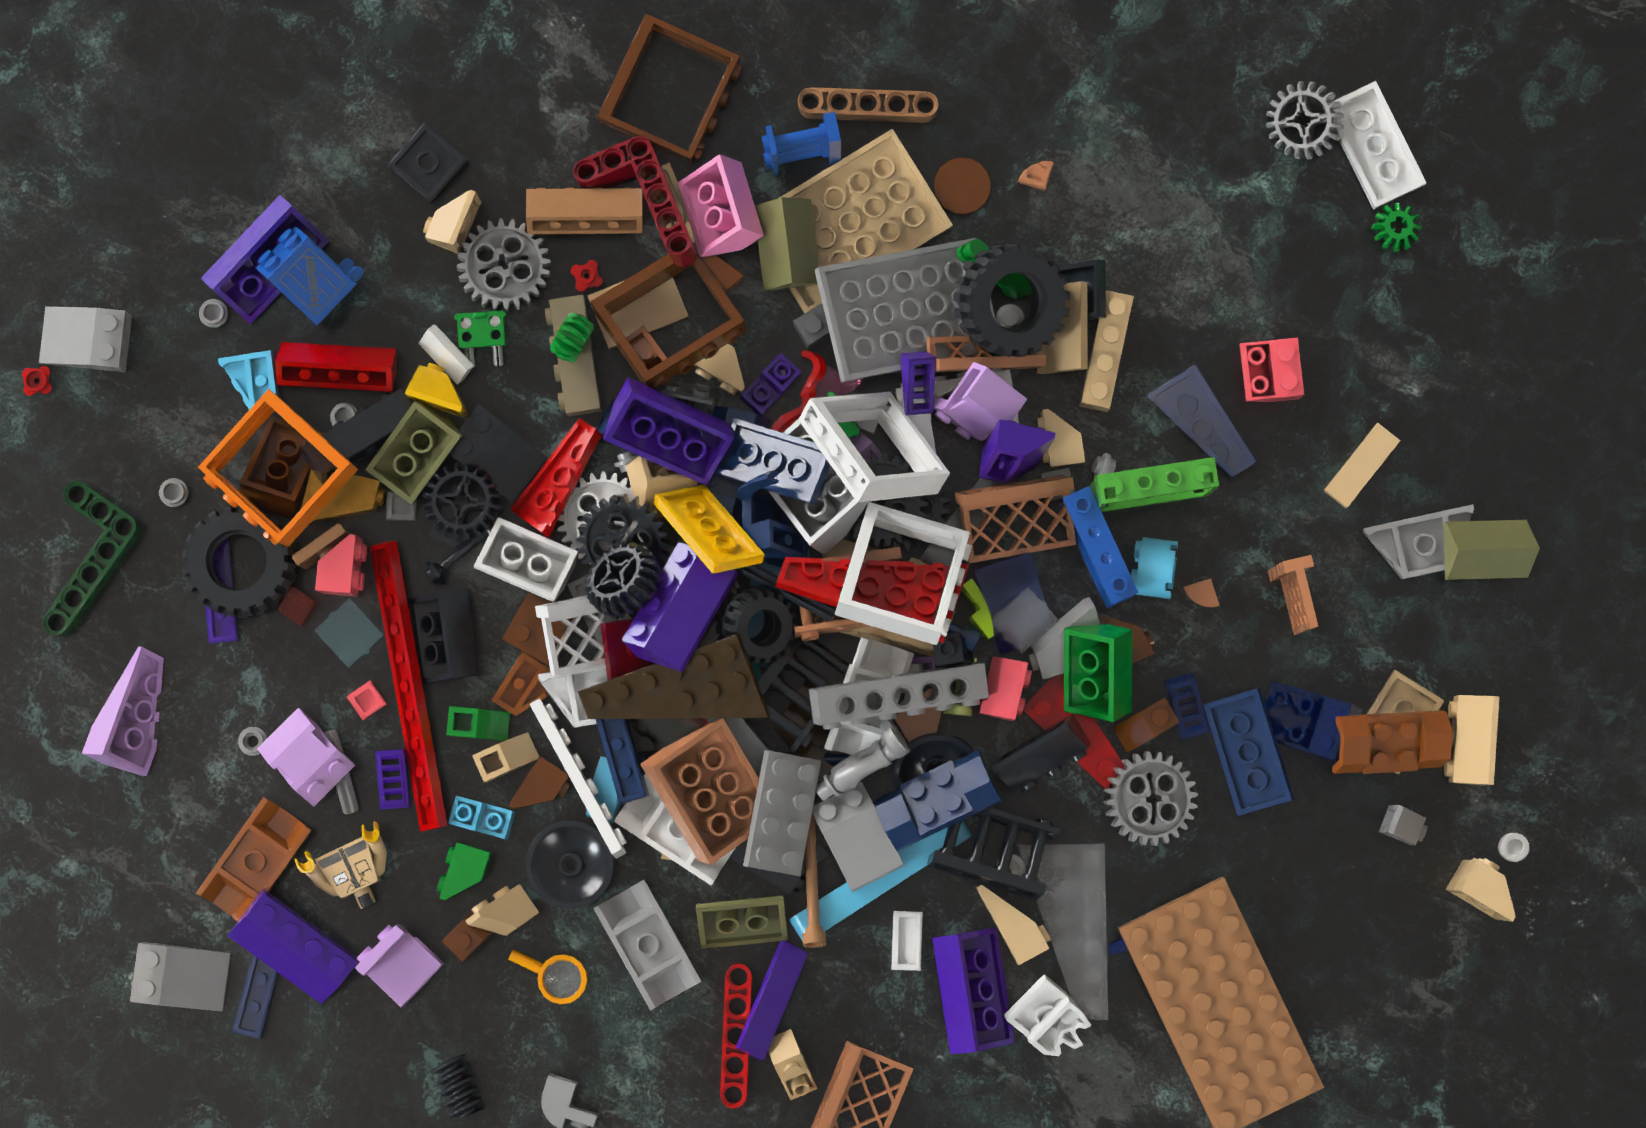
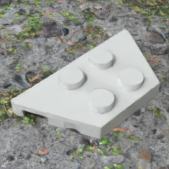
(565, 688)

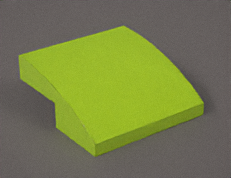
(981, 618)

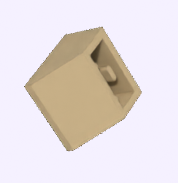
(651, 478)

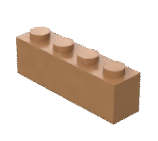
(584, 211)

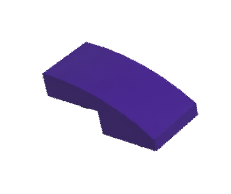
(770, 385)

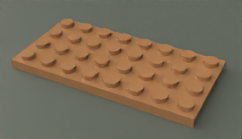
(1220, 1006)

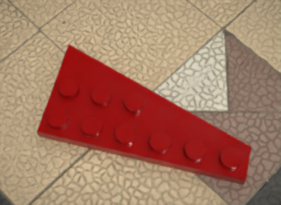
(887, 585)

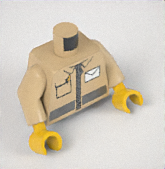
(350, 867)

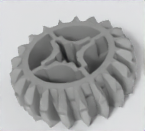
(1305, 132)

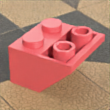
(1272, 370)
(340, 568)
(1005, 685)

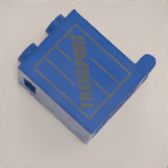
(308, 274)

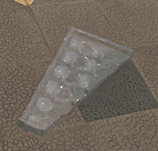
(1076, 919)

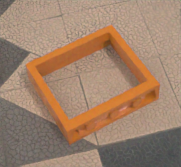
(241, 434)

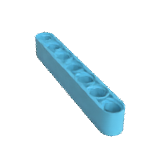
(844, 902)

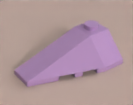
(126, 723)

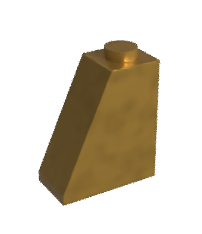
(355, 498)

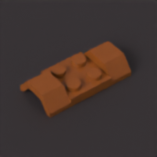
(1393, 742)
(254, 858)

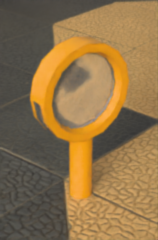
(559, 978)

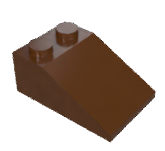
(277, 470)

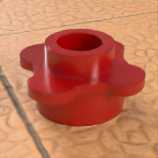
(594, 279)
(29, 376)

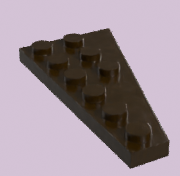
(712, 685)

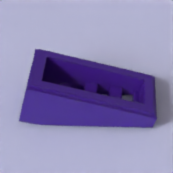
(908, 371)
(403, 778)

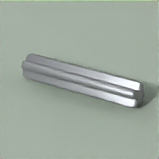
(344, 786)

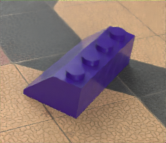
(235, 272)
(668, 431)
(679, 611)
(293, 946)
(973, 990)

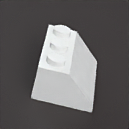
(526, 560)

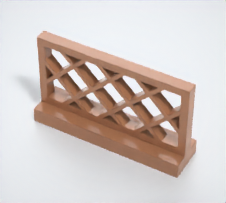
(1013, 493)
(1296, 592)
(842, 1081)

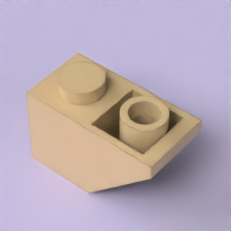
(723, 368)
(1066, 447)
(505, 757)
(505, 913)
(791, 1065)

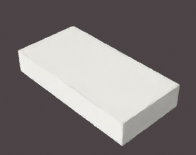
(445, 354)
(906, 940)

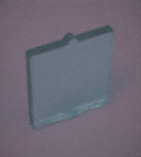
(349, 633)

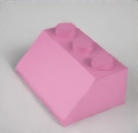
(720, 207)

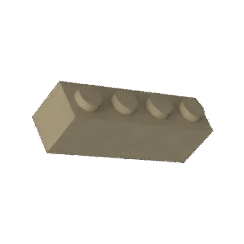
(577, 378)

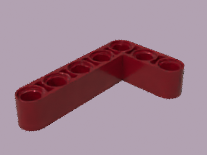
(653, 190)

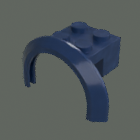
(768, 523)

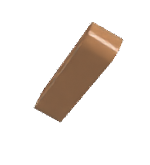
(881, 98)

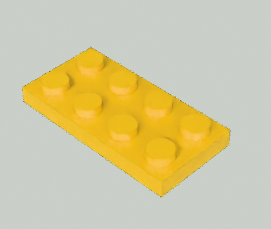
(708, 528)

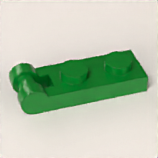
(1013, 284)

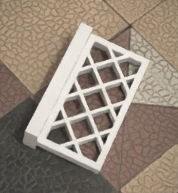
(561, 611)

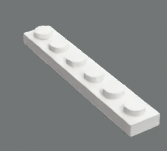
(585, 788)

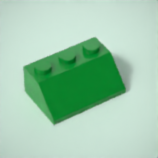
(1098, 671)

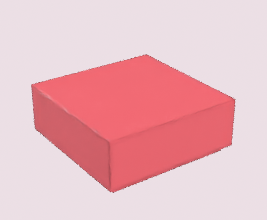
(367, 700)

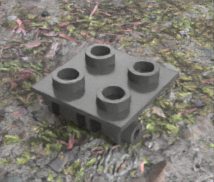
(700, 392)

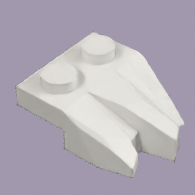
(1048, 1017)

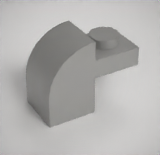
(557, 1105)

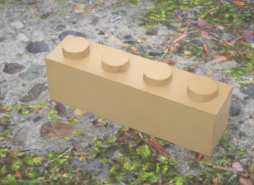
(1106, 353)

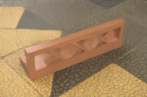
(962, 363)

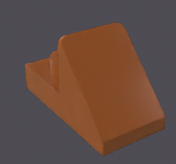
(646, 347)

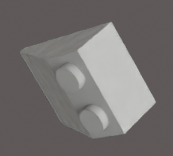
(85, 338)
(856, 837)
(180, 976)

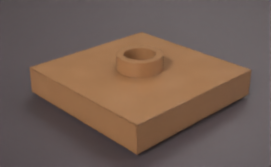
(320, 546)

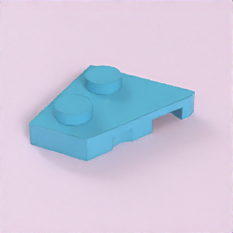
(252, 374)

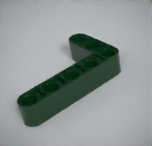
(94, 559)

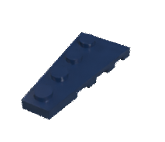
(1200, 415)

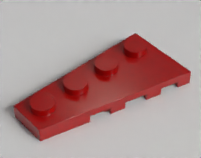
(554, 483)
(1047, 709)

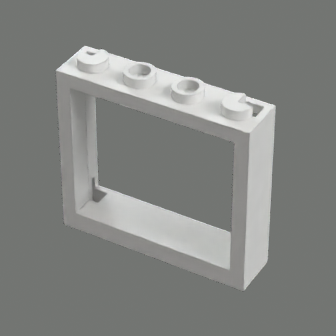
(821, 422)
(919, 529)

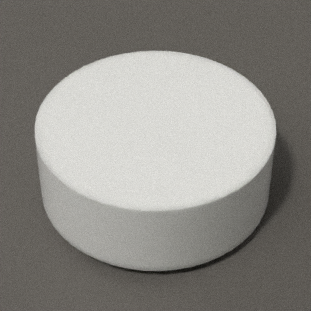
(1513, 847)

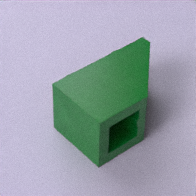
(478, 723)
(466, 869)

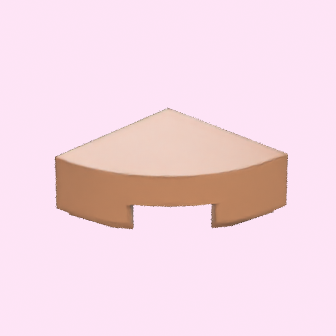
(1037, 175)
(1202, 593)

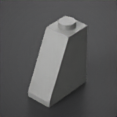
(1049, 649)

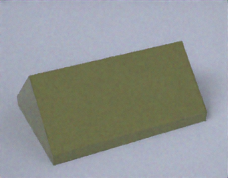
(788, 244)
(414, 451)
(1489, 549)
(742, 921)

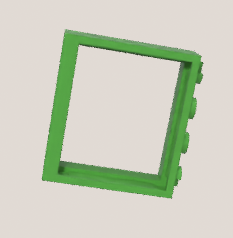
(1155, 484)

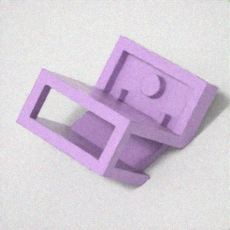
(979, 403)
(305, 757)
(399, 963)

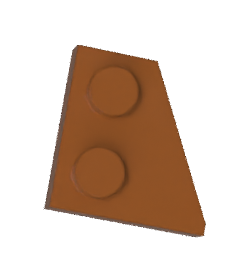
(521, 685)

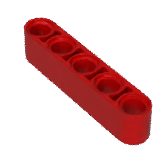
(729, 1049)

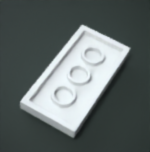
(1376, 146)

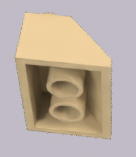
(1473, 739)
(1483, 887)

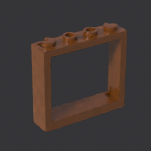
(628, 68)
(685, 359)

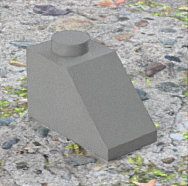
(1403, 825)

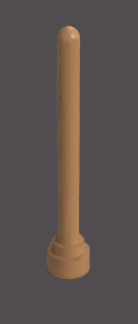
(814, 934)

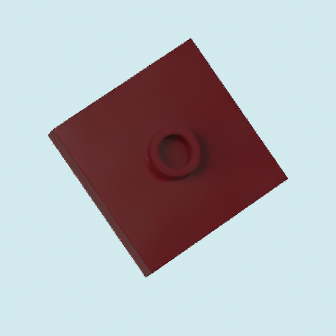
(617, 655)

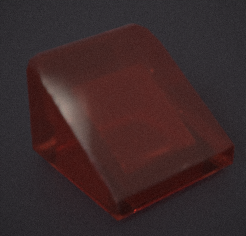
(297, 606)

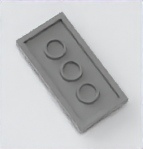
(782, 813)

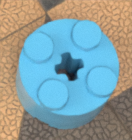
(1155, 567)

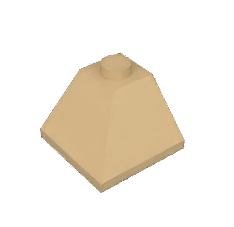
(453, 222)

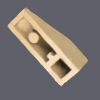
(1018, 931)

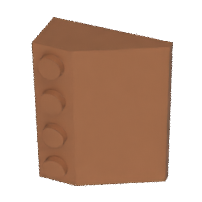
(706, 789)

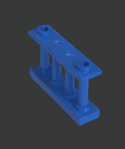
(803, 144)
(1099, 548)

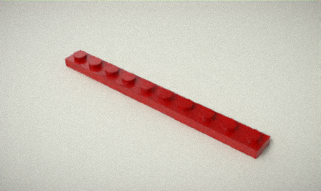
(408, 686)

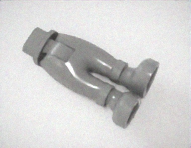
(853, 769)

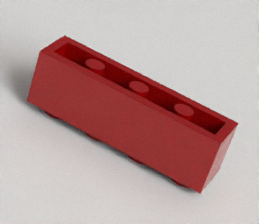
(336, 366)

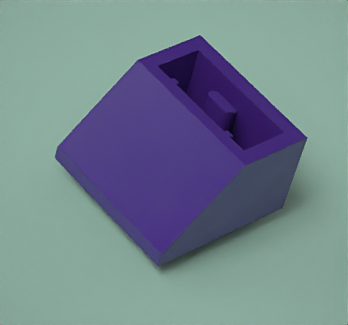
(1013, 451)

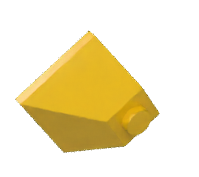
(435, 390)

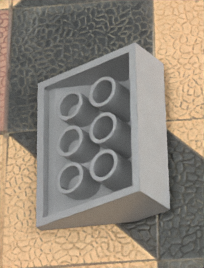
(833, 512)

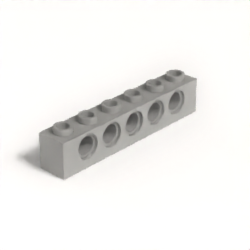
(826, 699)

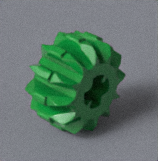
(1403, 218)
(572, 337)

